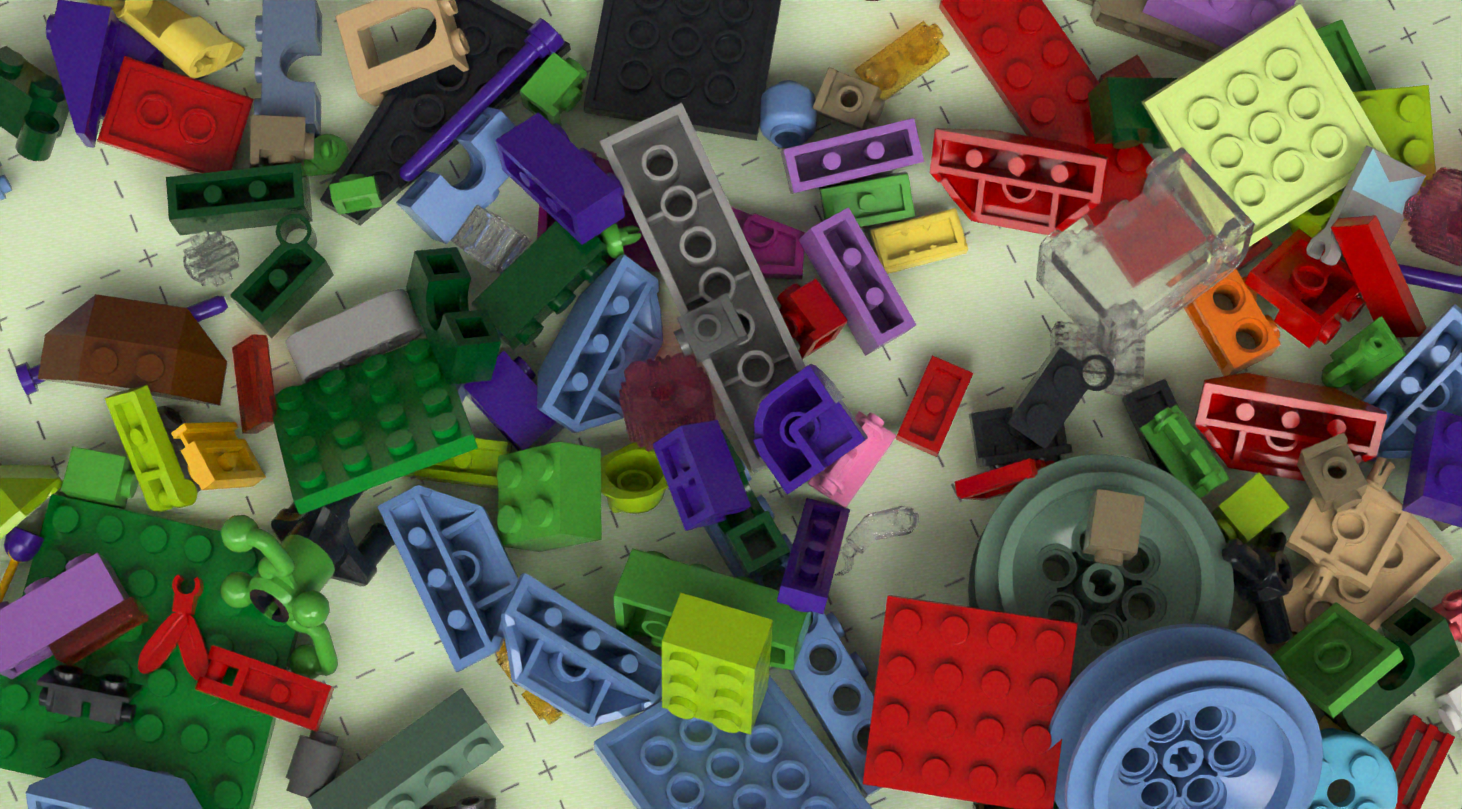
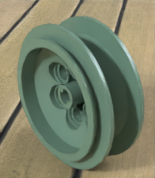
(1042, 522)

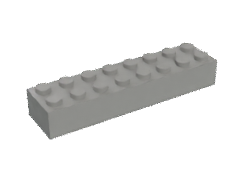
(704, 257)

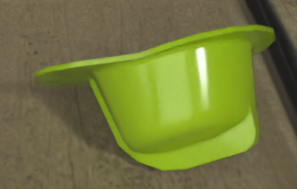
(632, 479)

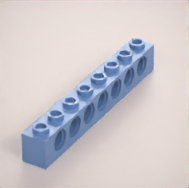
(818, 685)

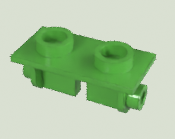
(1363, 357)
(1184, 451)

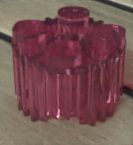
(1438, 216)
(664, 397)

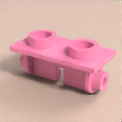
(847, 474)

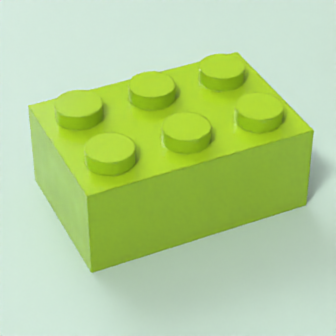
(715, 663)

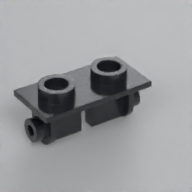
(71, 688)

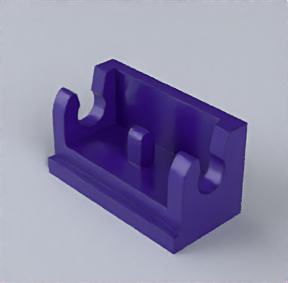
(701, 474)

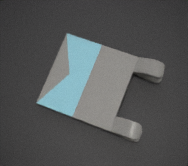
(1375, 188)

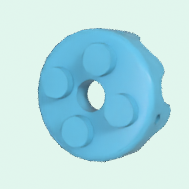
(1362, 765)

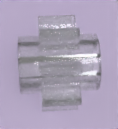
(211, 258)

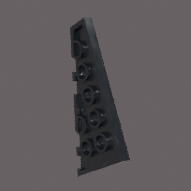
(422, 106)

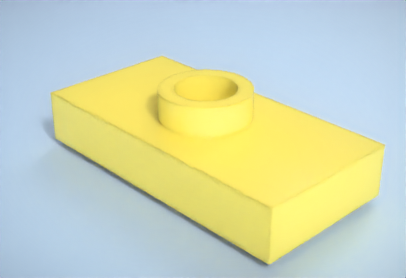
(919, 241)

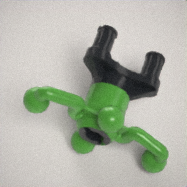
(297, 569)

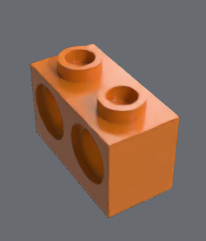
(1220, 326)

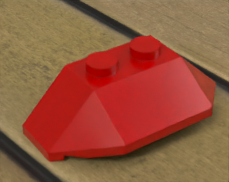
(1018, 178)
(1267, 421)

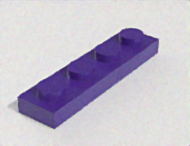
(813, 556)

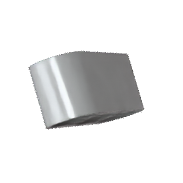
(354, 335)

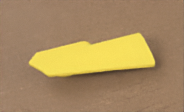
(182, 38)

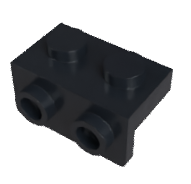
(1001, 445)

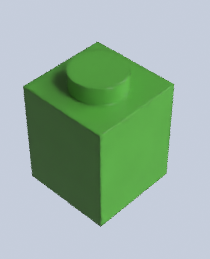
(99, 478)

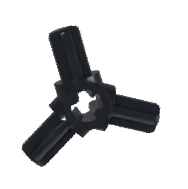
(1263, 578)

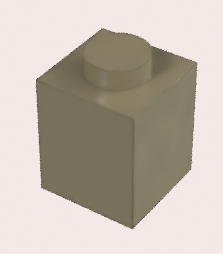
(1113, 526)

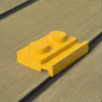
(217, 456)

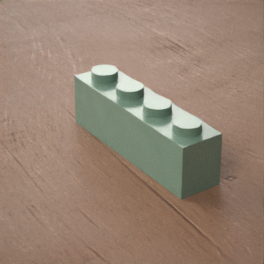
(416, 761)

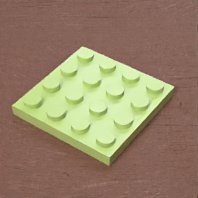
(1268, 121)

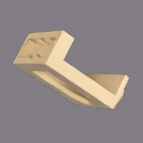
(375, 79)

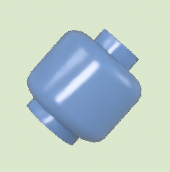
(788, 114)

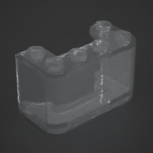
(1146, 255)

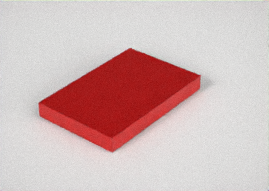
(174, 118)

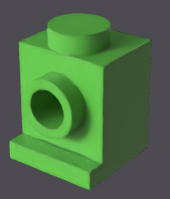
(554, 88)

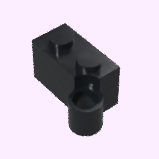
(1054, 395)

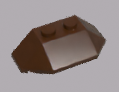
(132, 345)

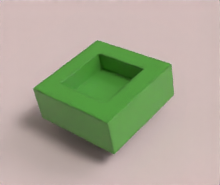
(355, 194)

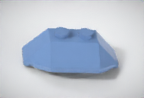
(604, 333)
(1420, 384)
(455, 568)
(576, 657)
(110, 786)

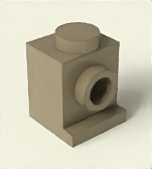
(830, 96)
(279, 141)
(1327, 491)

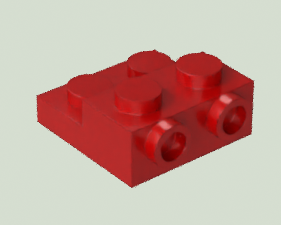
(1306, 291)

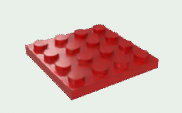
(968, 703)

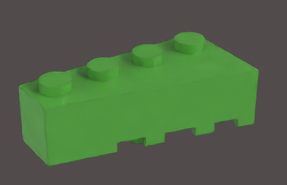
(653, 585)

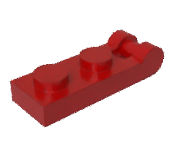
(266, 689)

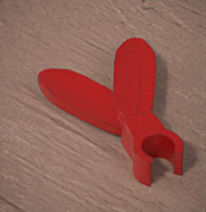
(178, 629)

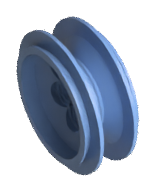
(1186, 725)

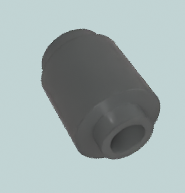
(313, 763)

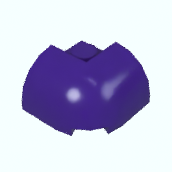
(804, 428)

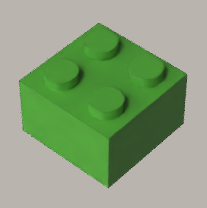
(549, 497)

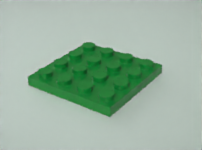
(369, 425)

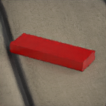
(1378, 274)

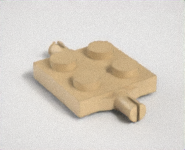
(1351, 541)

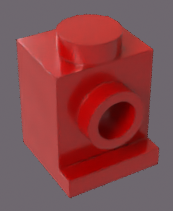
(810, 316)

